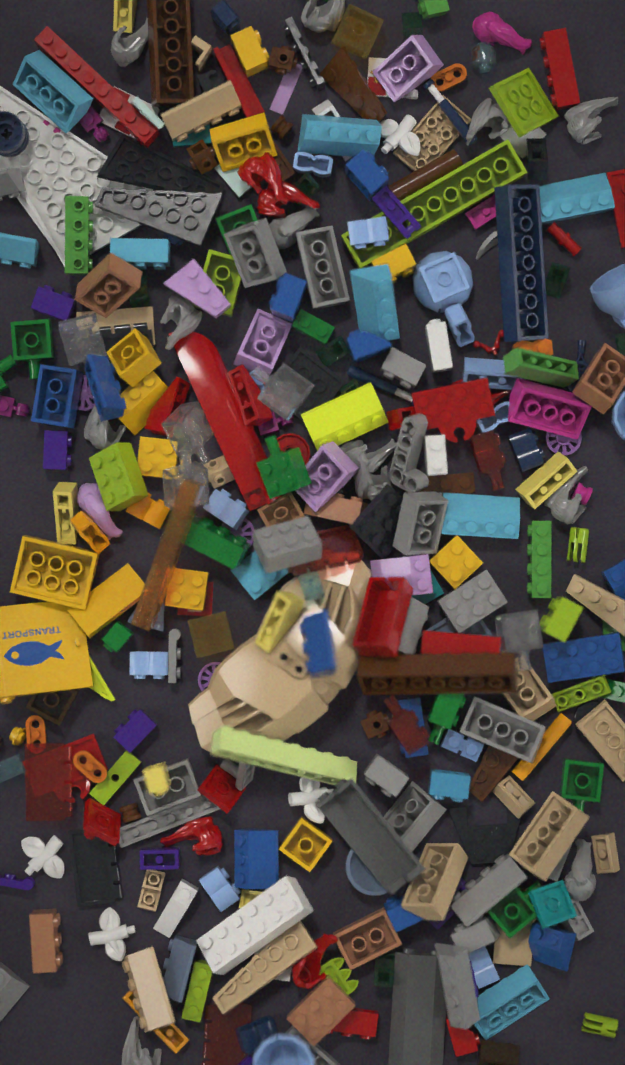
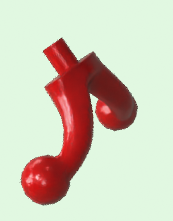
(476, 344)

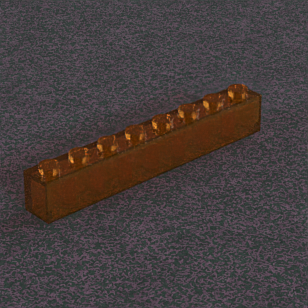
(168, 553)

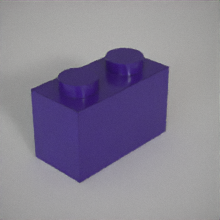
(53, 303)
(56, 450)
(135, 730)
(159, 858)

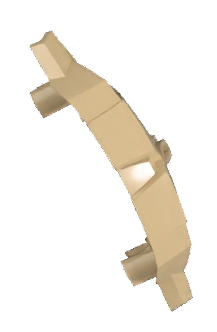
(266, 694)

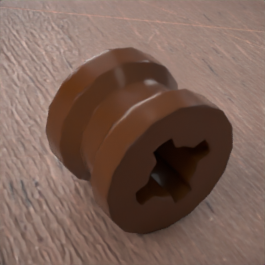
(282, 127)
(130, 812)

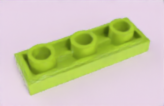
(590, 689)
(123, 768)

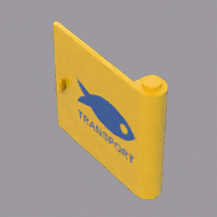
(41, 651)

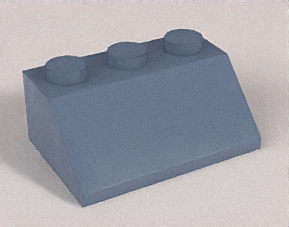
(178, 966)

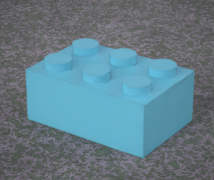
(142, 252)

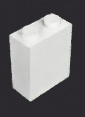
(438, 346)
(435, 455)

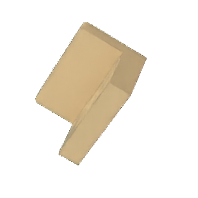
(204, 50)

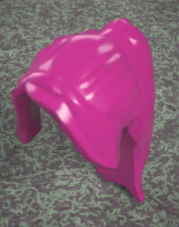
(492, 28)

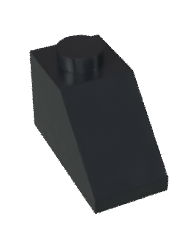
(536, 159)

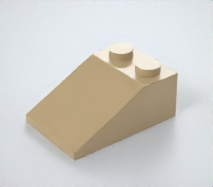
(532, 696)

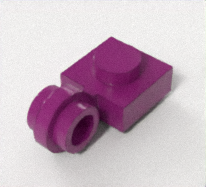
(91, 121)
(7, 407)
(272, 425)

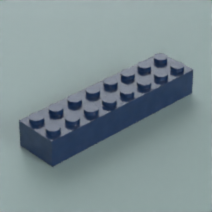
(521, 262)

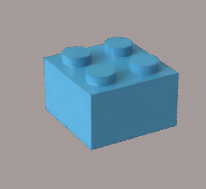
(448, 784)

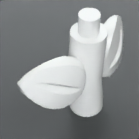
(400, 135)
(309, 798)
(43, 856)
(111, 934)

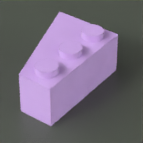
(197, 288)

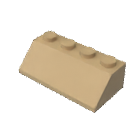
(201, 111)
(549, 836)
(434, 888)
(148, 990)

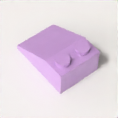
(407, 67)
(263, 342)
(328, 473)
(414, 569)

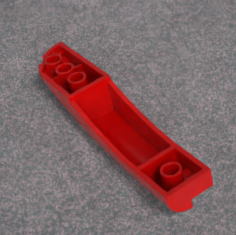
(217, 398)

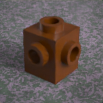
(277, 55)
(202, 157)
(372, 731)

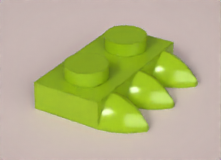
(339, 976)

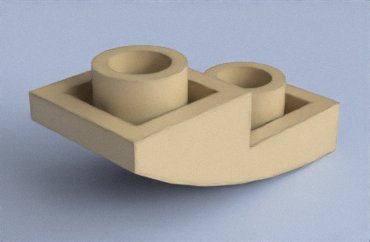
(151, 890)

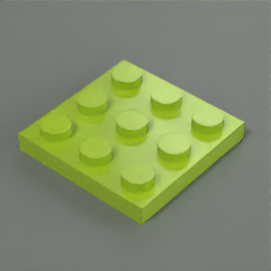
(523, 102)

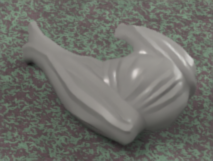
(324, 16)
(128, 49)
(488, 115)
(582, 119)
(285, 228)
(184, 316)
(101, 433)
(374, 458)
(369, 485)
(560, 504)
(580, 880)
(132, 1052)

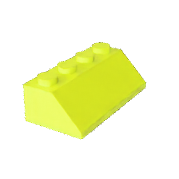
(345, 417)

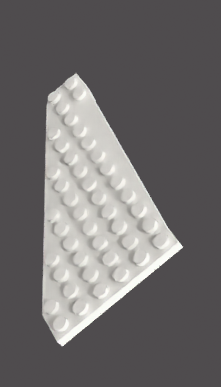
(56, 168)

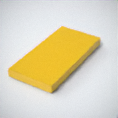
(109, 600)

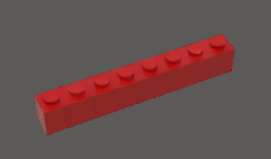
(97, 87)

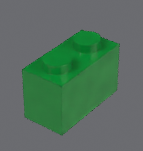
(313, 327)
(117, 637)

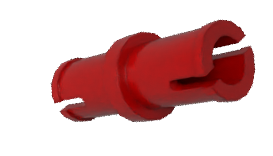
(564, 238)

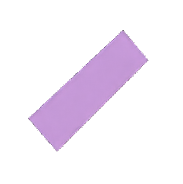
(285, 90)

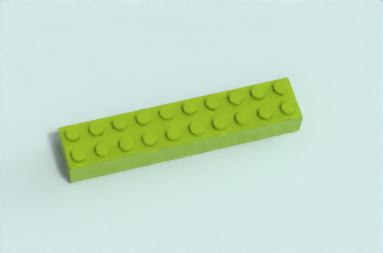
(447, 198)

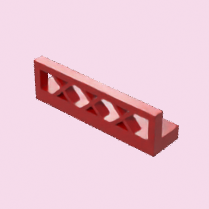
(233, 71)

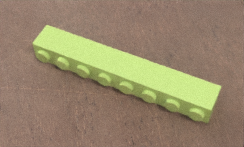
(281, 756)

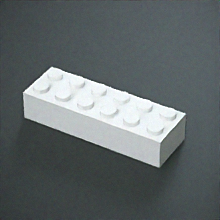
(254, 925)

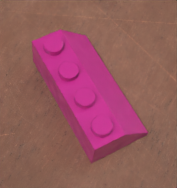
(547, 408)

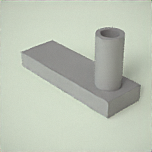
(242, 773)

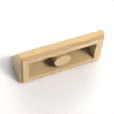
(513, 796)
(605, 853)

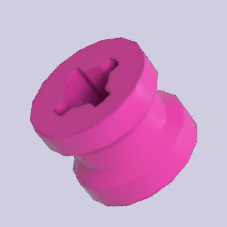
(585, 493)

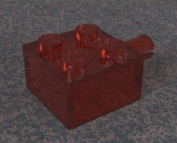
(488, 457)
(405, 726)

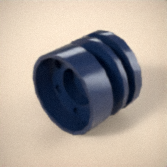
(19, 135)

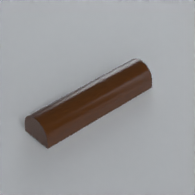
(426, 175)

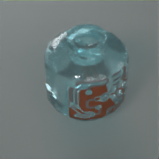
(483, 57)

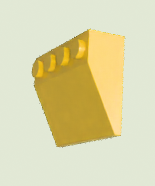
(54, 572)

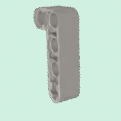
(406, 455)

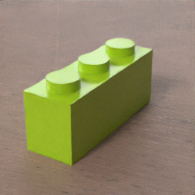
(197, 991)

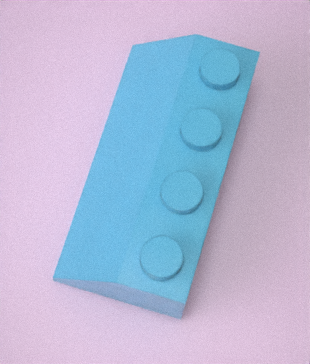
(52, 90)
(338, 135)
(575, 198)
(18, 250)
(375, 301)
(482, 515)
(254, 577)
(509, 1001)

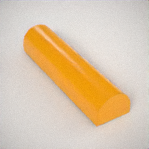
(550, 737)
(170, 1035)

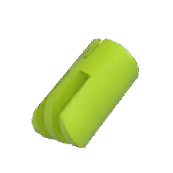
(577, 539)
(599, 1025)

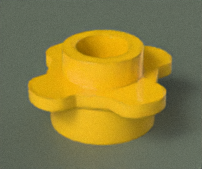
(17, 735)

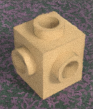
(219, 472)

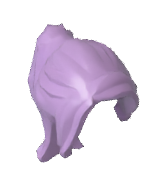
(91, 502)

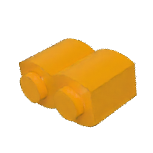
(150, 511)
(90, 531)

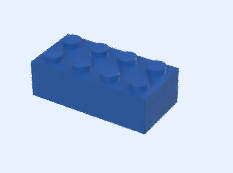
(584, 657)

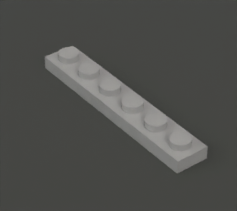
(165, 820)

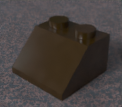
(498, 1053)

